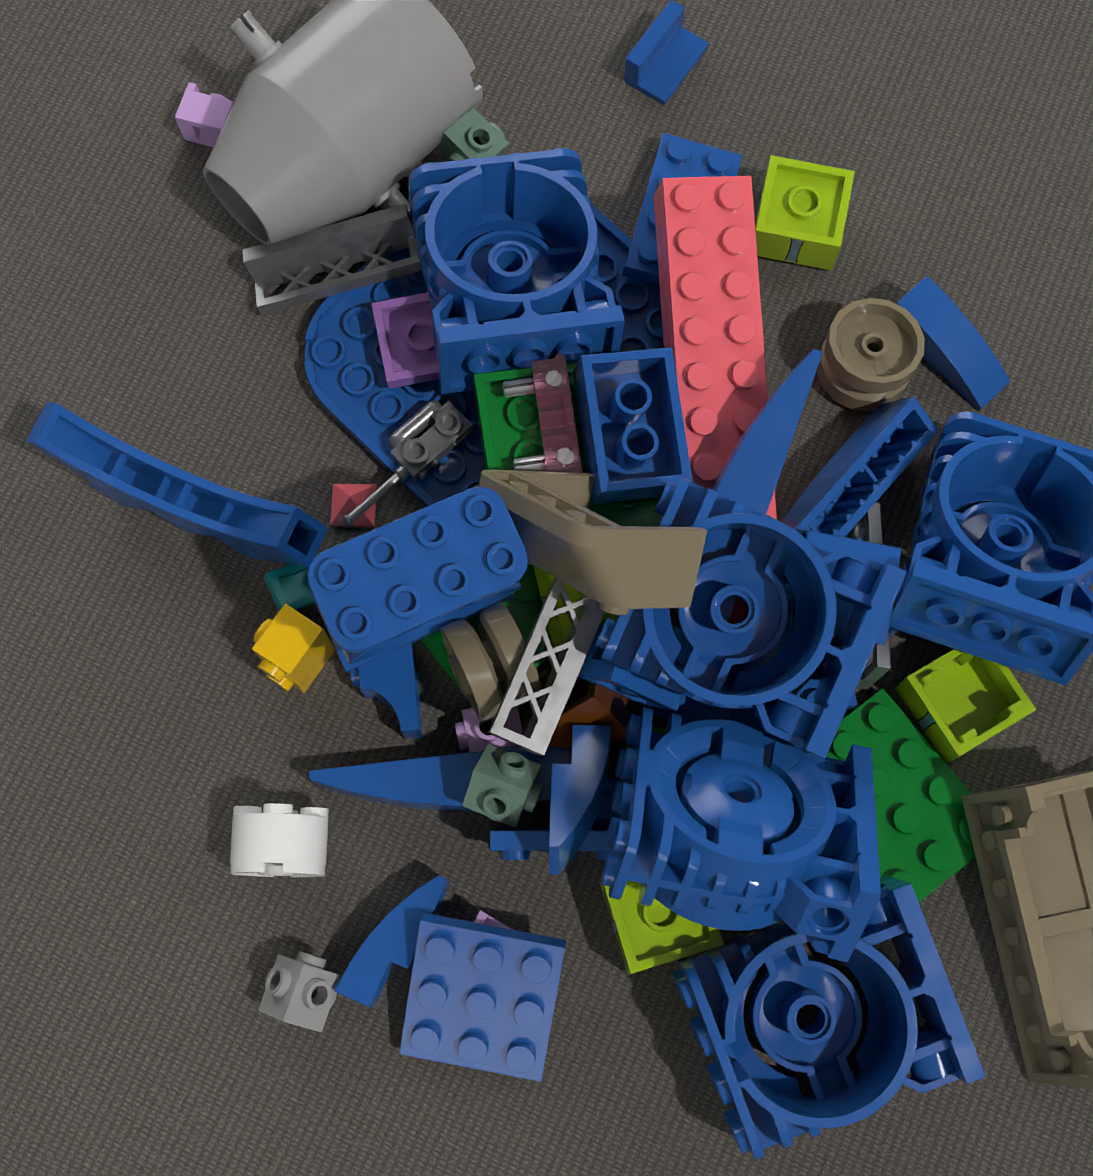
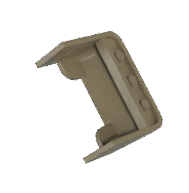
(603, 560)

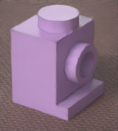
(202, 115)
(471, 737)

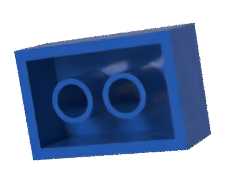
(631, 423)

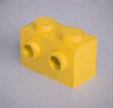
(292, 649)

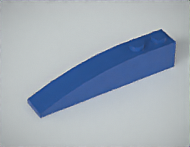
(760, 453)
(859, 473)
(429, 781)

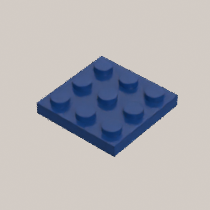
(482, 996)

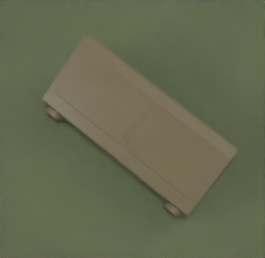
(1039, 895)

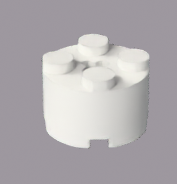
(279, 841)

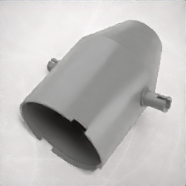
(337, 114)

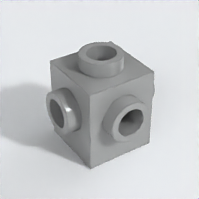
(300, 991)

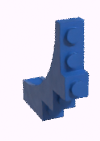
(189, 502)

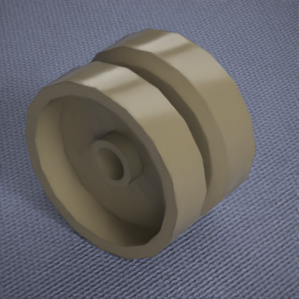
(870, 354)
(485, 664)

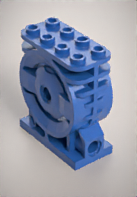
(525, 266)
(1017, 563)
(417, 575)
(648, 647)
(734, 801)
(769, 1103)

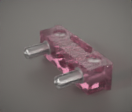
(555, 414)

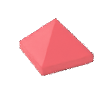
(346, 498)

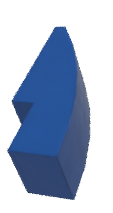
(955, 345)
(577, 793)
(390, 944)

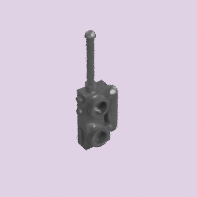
(420, 454)

